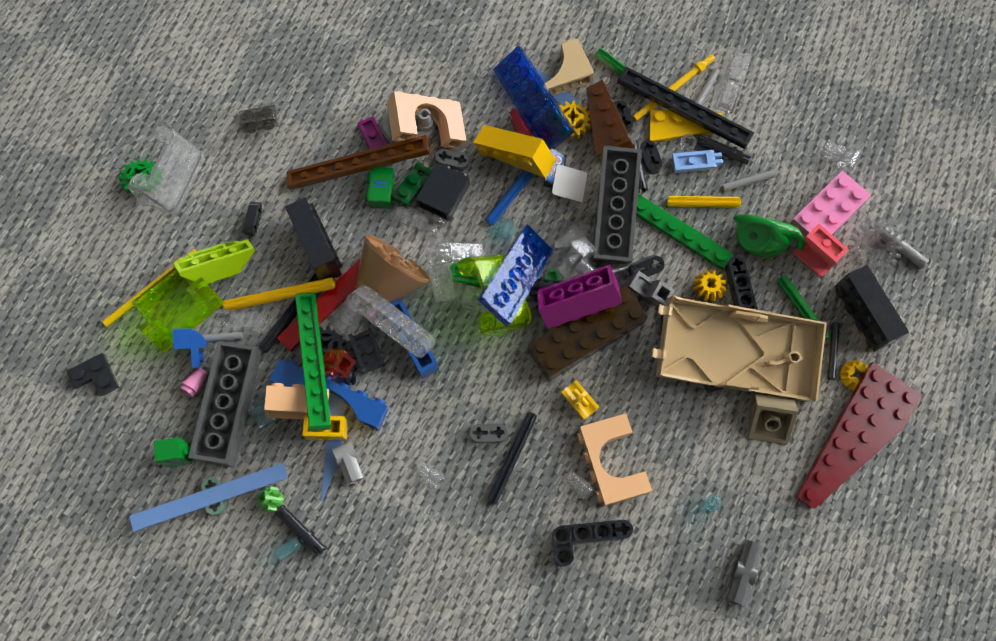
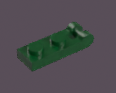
(411, 185)

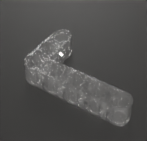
(385, 316)

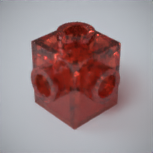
(337, 363)

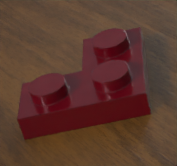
(519, 123)

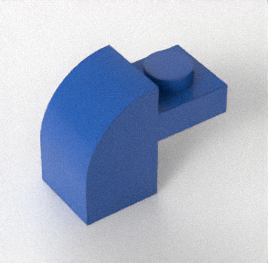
(192, 339)

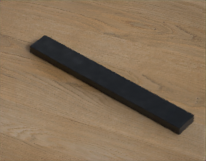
(685, 107)

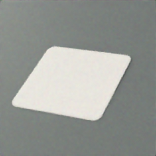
(569, 183)

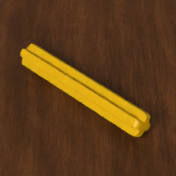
(703, 201)

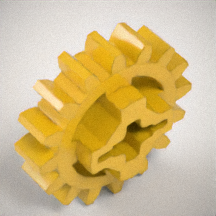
(581, 118)

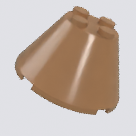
(387, 271)

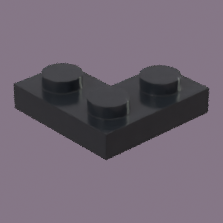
(96, 370)

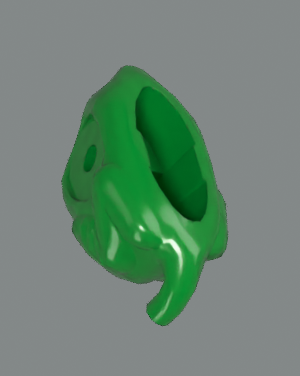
(765, 236)

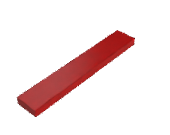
(326, 305)

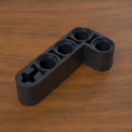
(742, 276)
(592, 536)

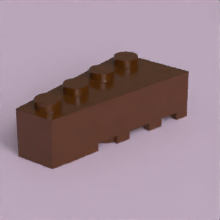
(605, 120)

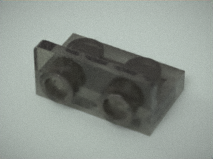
(258, 119)

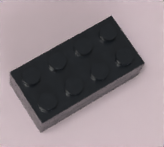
(314, 239)
(870, 308)

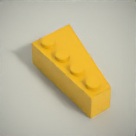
(515, 149)

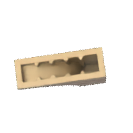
(574, 71)

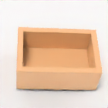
(286, 401)

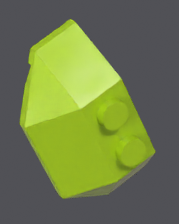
(215, 262)

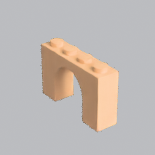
(444, 112)
(610, 488)

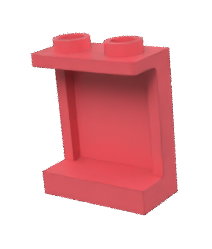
(821, 251)

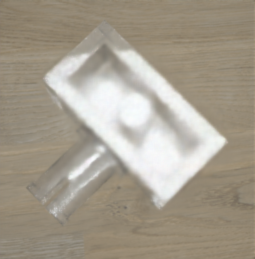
(575, 259)

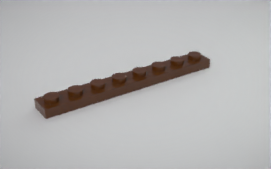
(358, 162)

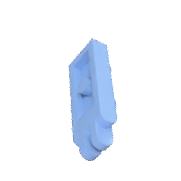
(696, 161)

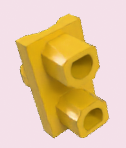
(580, 400)

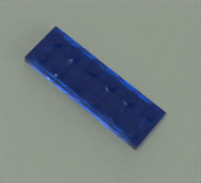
(533, 99)
(515, 275)

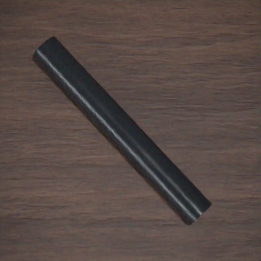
(833, 351)

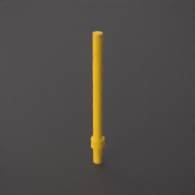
(699, 67)
(128, 305)

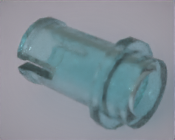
(715, 500)
(288, 548)

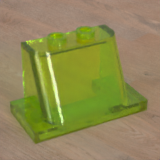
(174, 304)

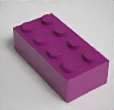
(579, 297)

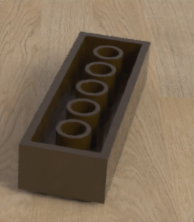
(582, 338)

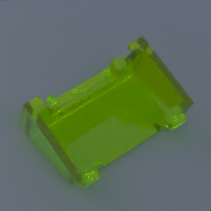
(484, 268)

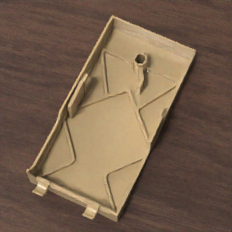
(740, 349)

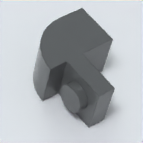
(648, 290)

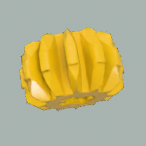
(712, 292)

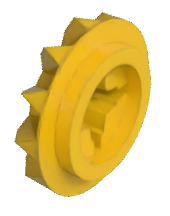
(848, 370)

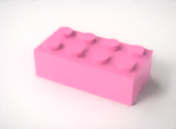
(832, 205)

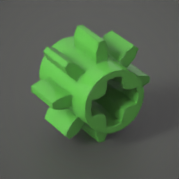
(270, 499)

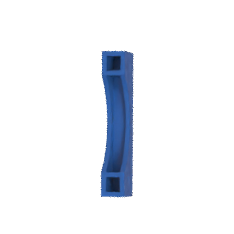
(367, 410)

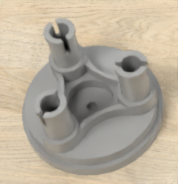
(424, 124)

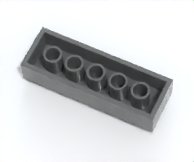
(616, 205)
(225, 404)

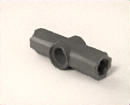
(744, 573)

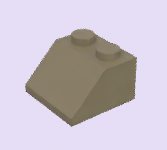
(772, 418)

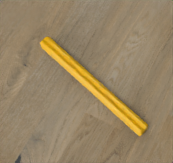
(278, 294)

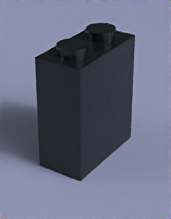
(443, 191)

